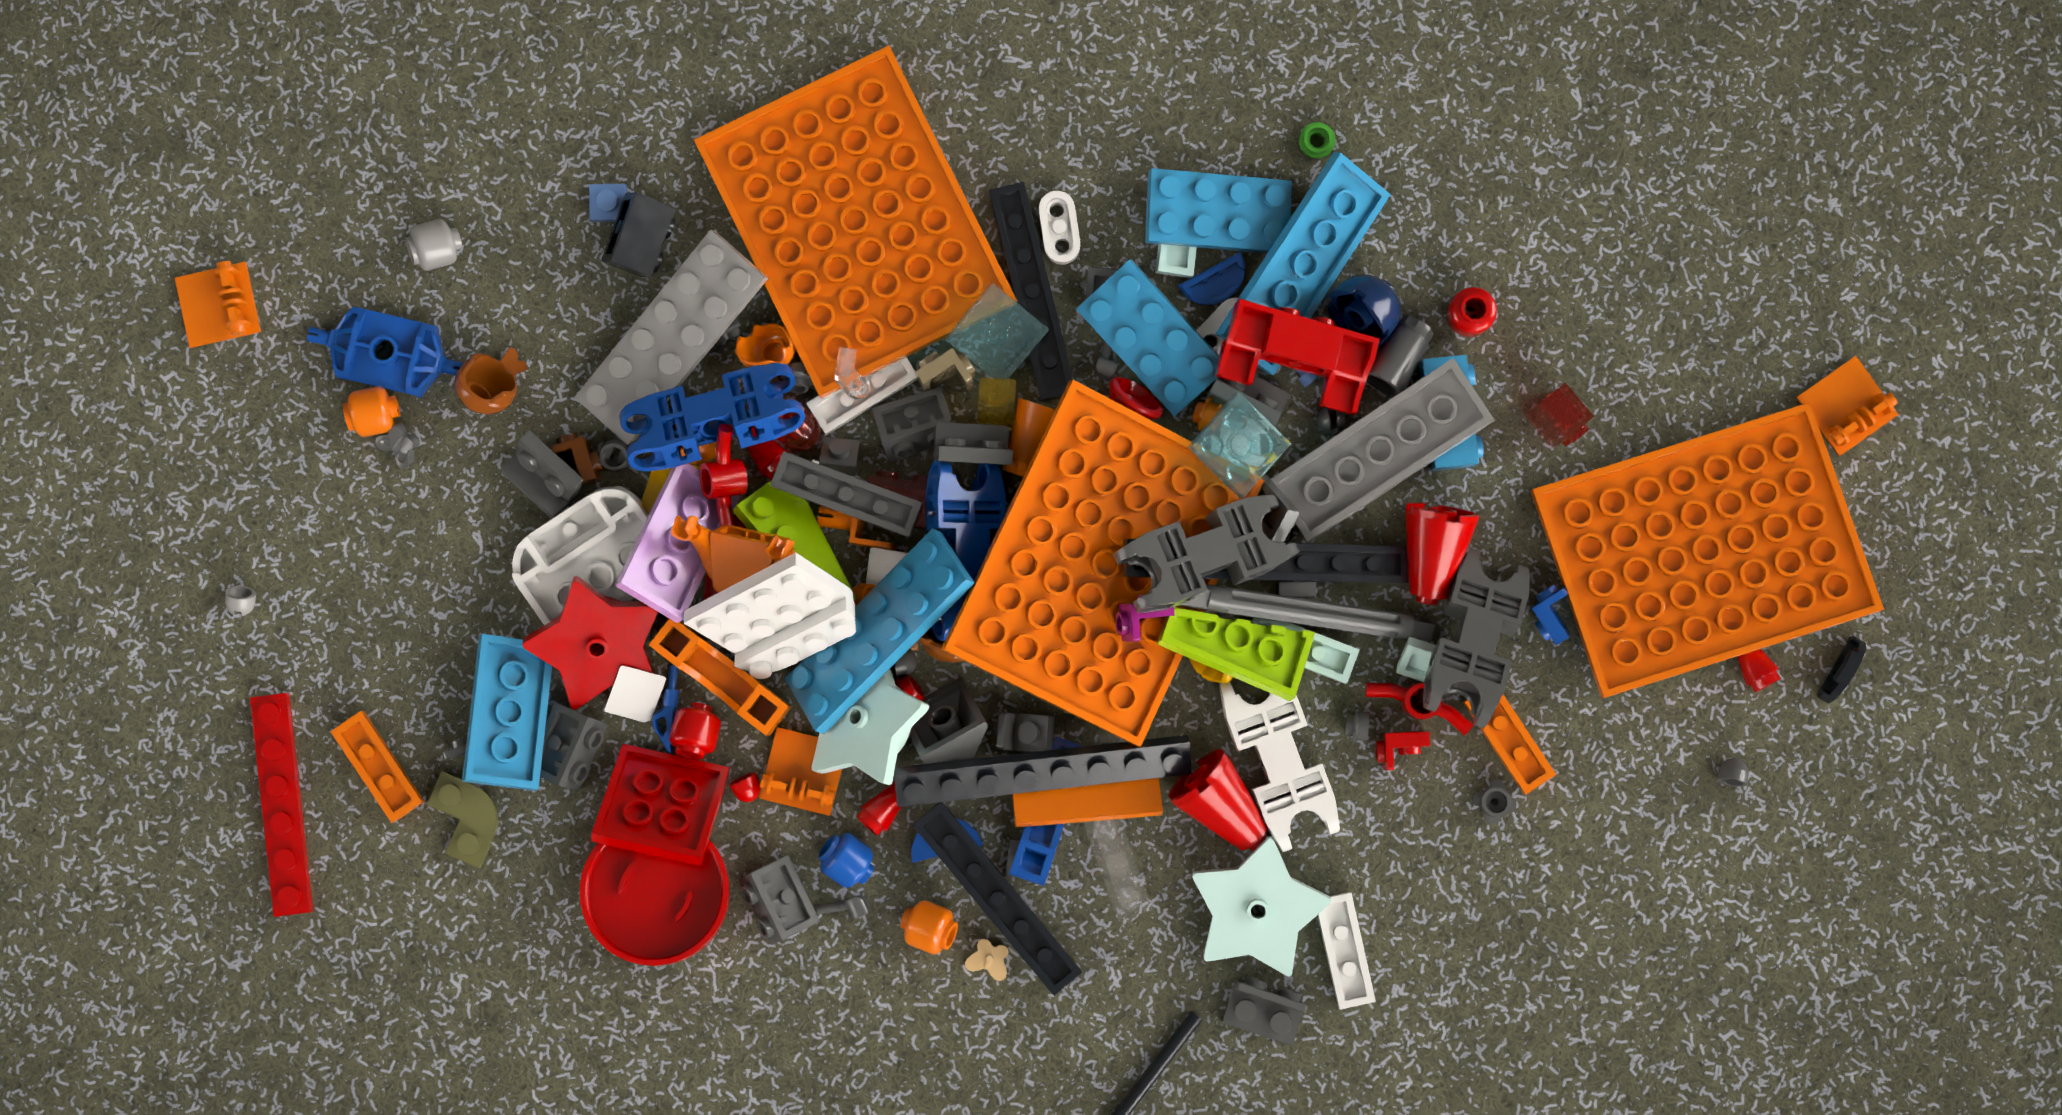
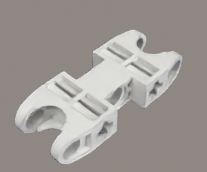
(1281, 763)

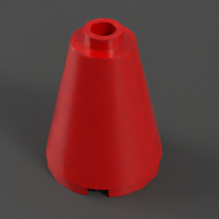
(1436, 547)
(1220, 801)

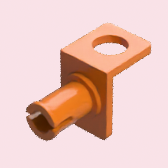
(853, 525)

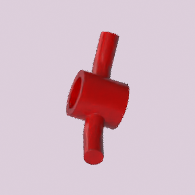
(724, 476)
(1403, 694)

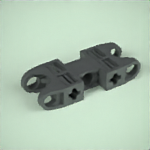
(1182, 562)
(1469, 661)

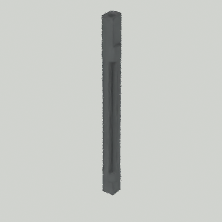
(1313, 613)

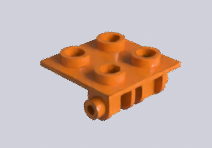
(217, 304)
(1849, 405)
(791, 778)

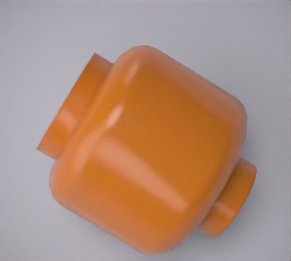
(371, 411)
(929, 927)

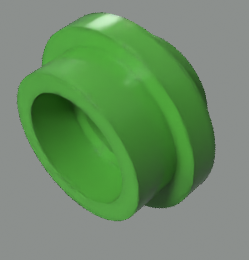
(1317, 129)

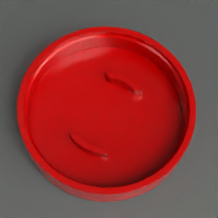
(653, 905)

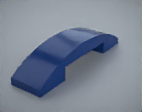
(1038, 842)

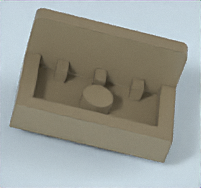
(937, 369)

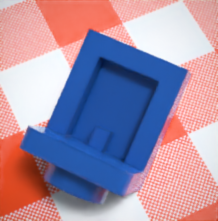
(1549, 622)

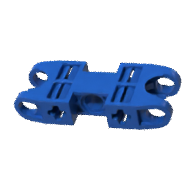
(700, 416)
(966, 532)

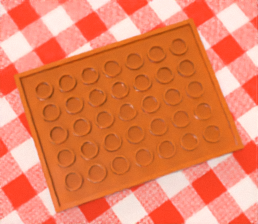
(853, 218)
(1706, 550)
(1050, 578)

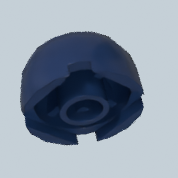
(1365, 306)

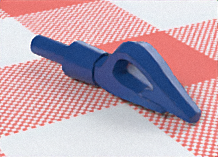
(670, 702)

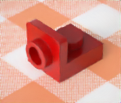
(1406, 742)

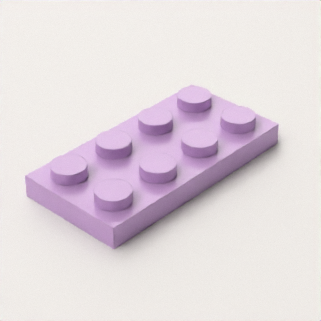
(660, 566)

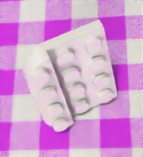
(582, 541)
(777, 616)

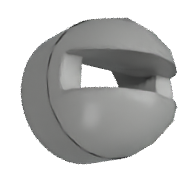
(240, 599)

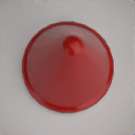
(1135, 398)

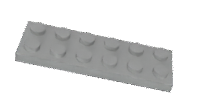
(673, 331)
(1383, 449)

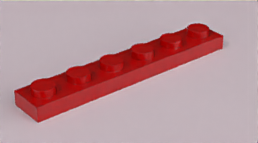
(281, 804)

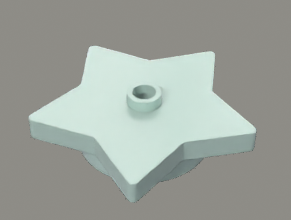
(870, 732)
(1262, 881)

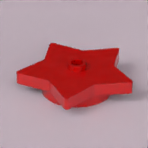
(587, 620)

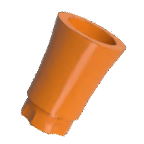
(1027, 432)

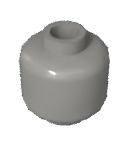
(433, 244)

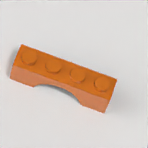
(719, 675)

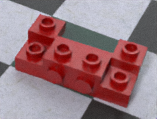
(1300, 344)

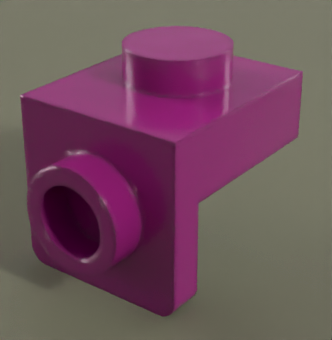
(1128, 620)

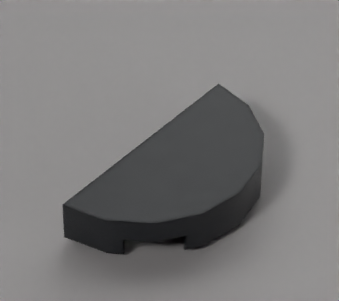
(1843, 670)

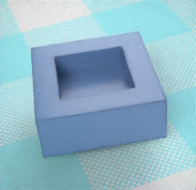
(605, 201)

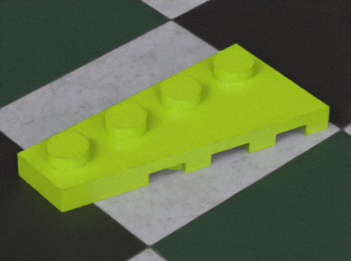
(790, 517)
(1250, 652)

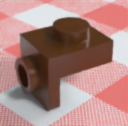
(586, 459)

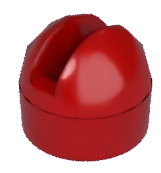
(746, 787)

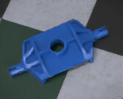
(411, 368)

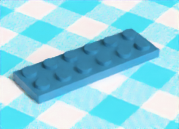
(1315, 242)
(886, 627)

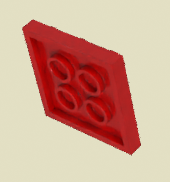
(660, 804)

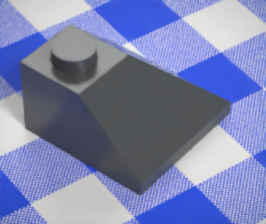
(950, 726)

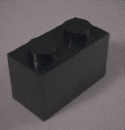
(639, 235)

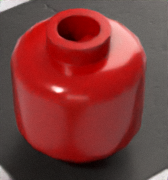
(1483, 309)
(695, 731)

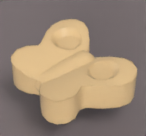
(988, 958)

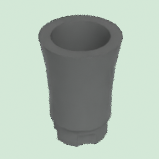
(1400, 356)

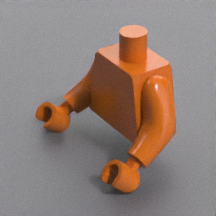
(732, 551)

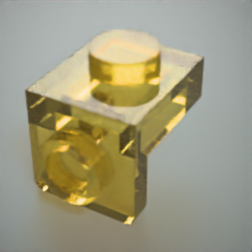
(996, 402)

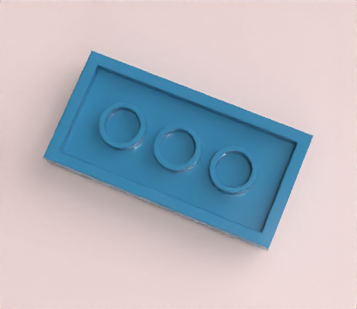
(1216, 210)
(1151, 337)
(507, 715)

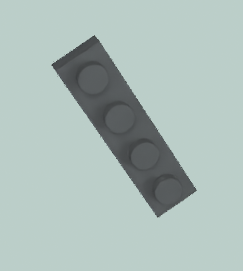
(846, 494)

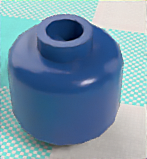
(846, 860)

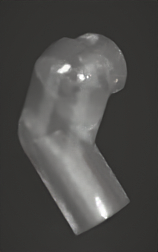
(847, 376)

